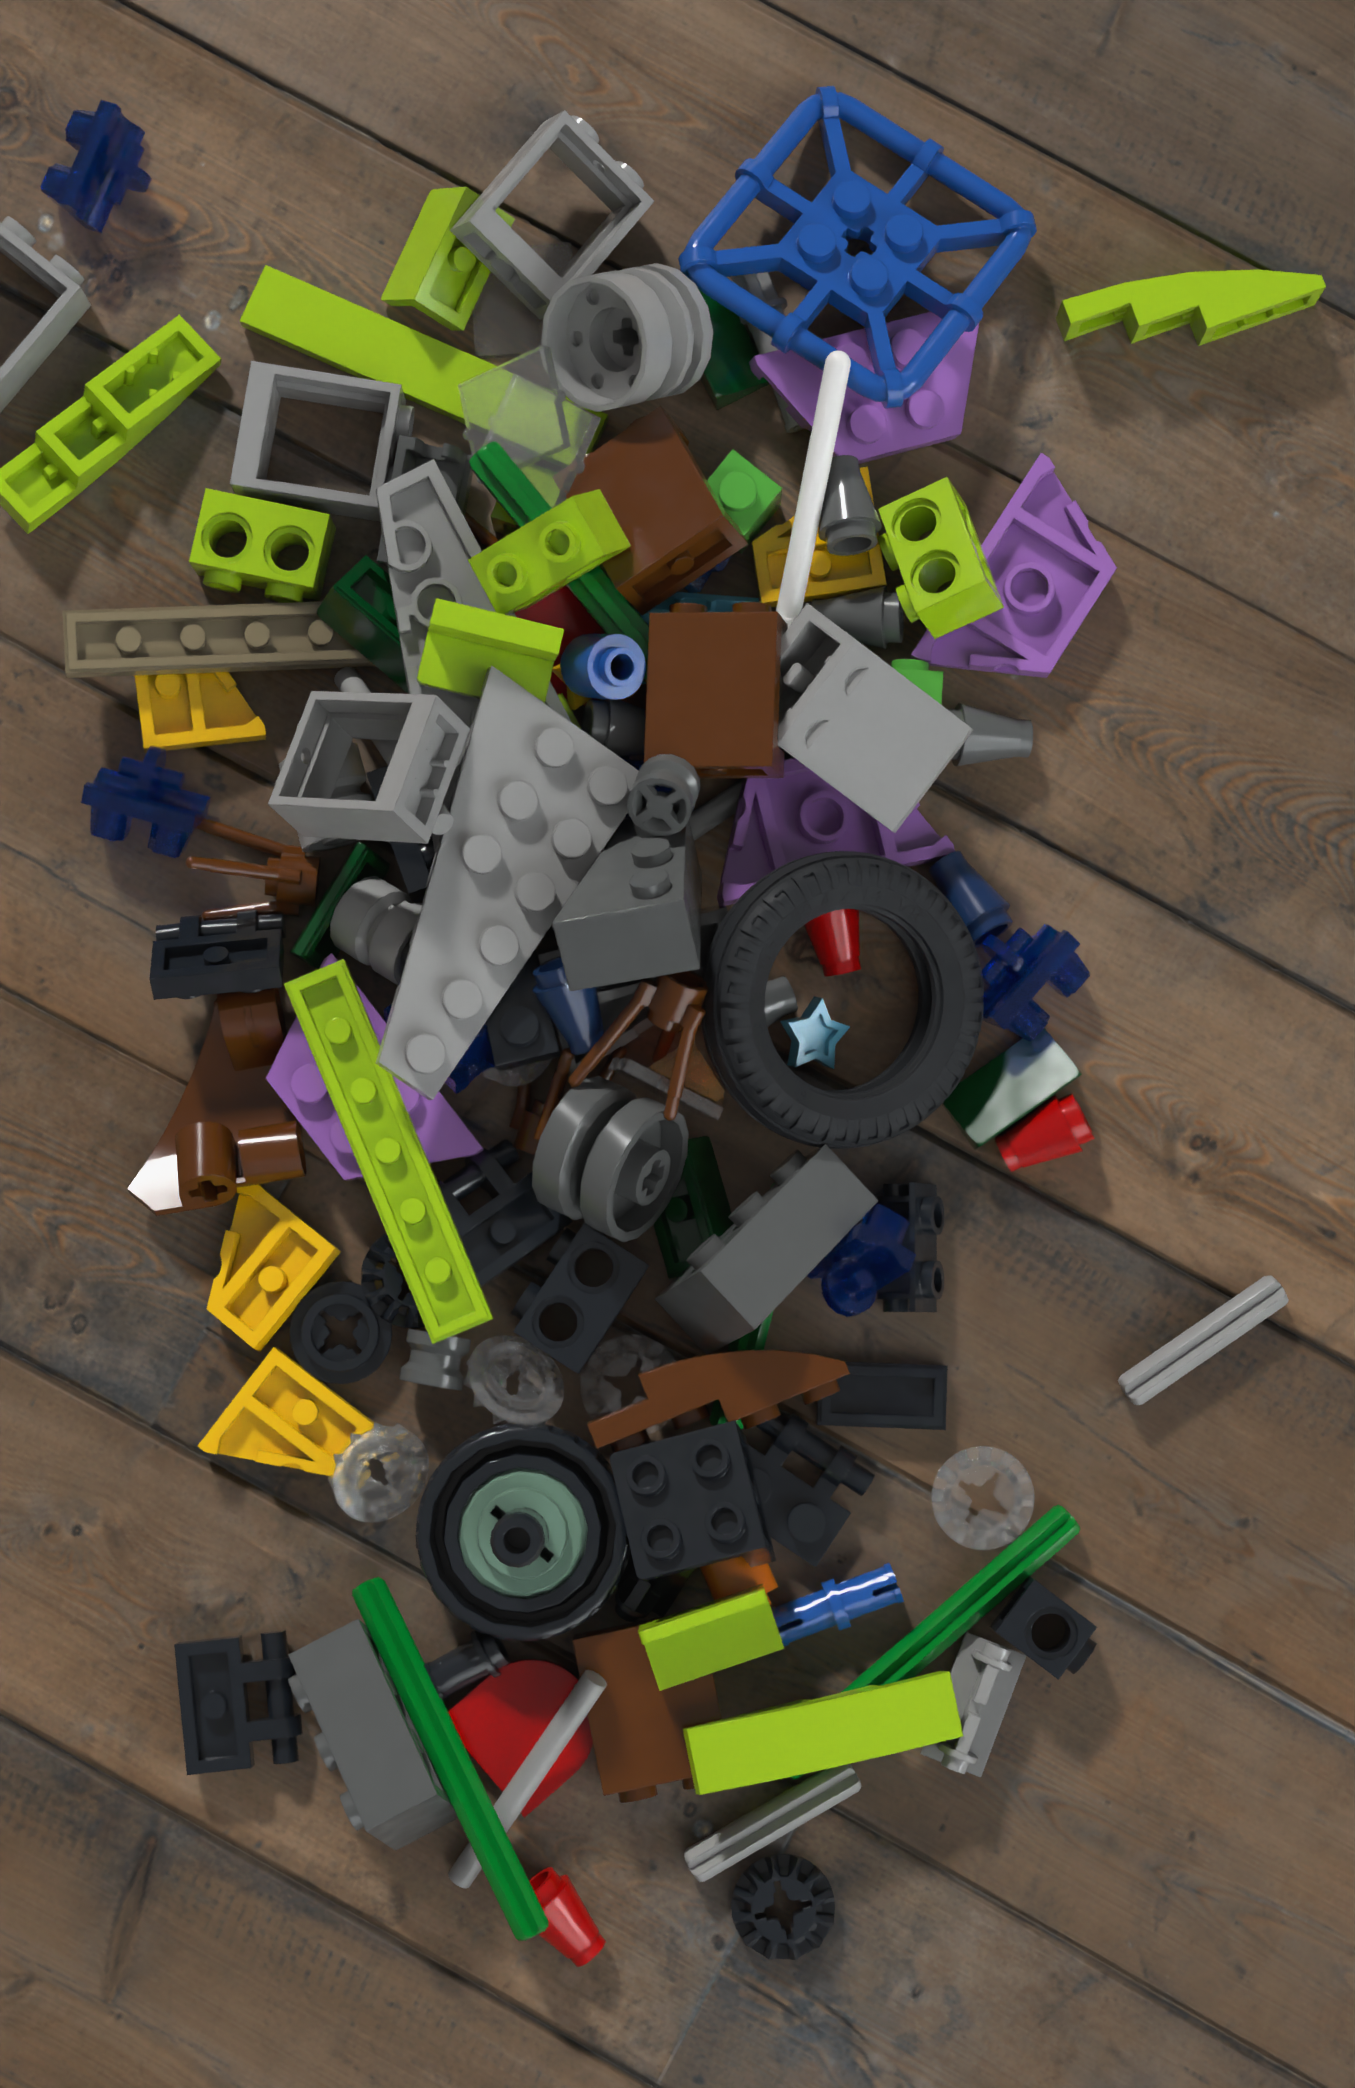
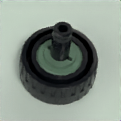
(522, 1532)

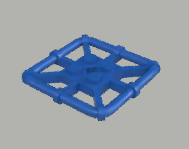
(848, 209)

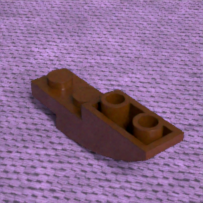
(742, 1381)

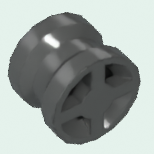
(660, 811)
(435, 1363)

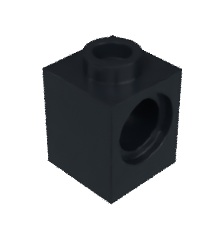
(1021, 1612)

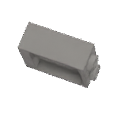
(510, 255)
(72, 303)
(258, 424)
(413, 785)

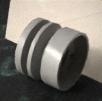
(628, 336)

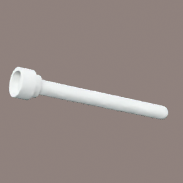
(813, 485)

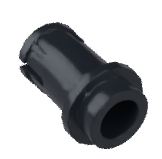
(467, 1664)

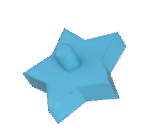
(813, 1035)

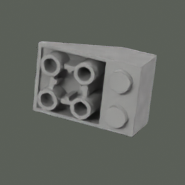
(860, 720)

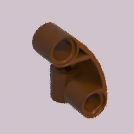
(230, 1119)

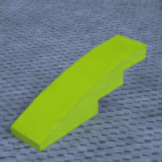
(1209, 301)
(105, 423)
(822, 1732)

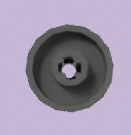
(609, 1158)

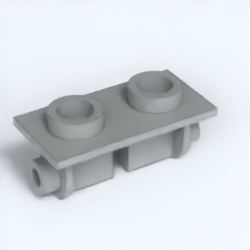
(983, 1686)

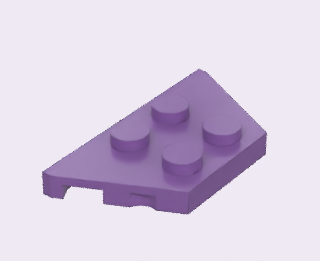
(865, 426)
(1046, 577)
(805, 817)
(305, 1094)

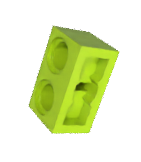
(268, 531)
(549, 552)
(943, 556)

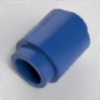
(603, 666)

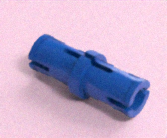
(837, 1604)

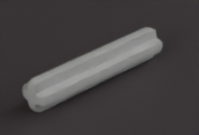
(1203, 1340)
(771, 1821)

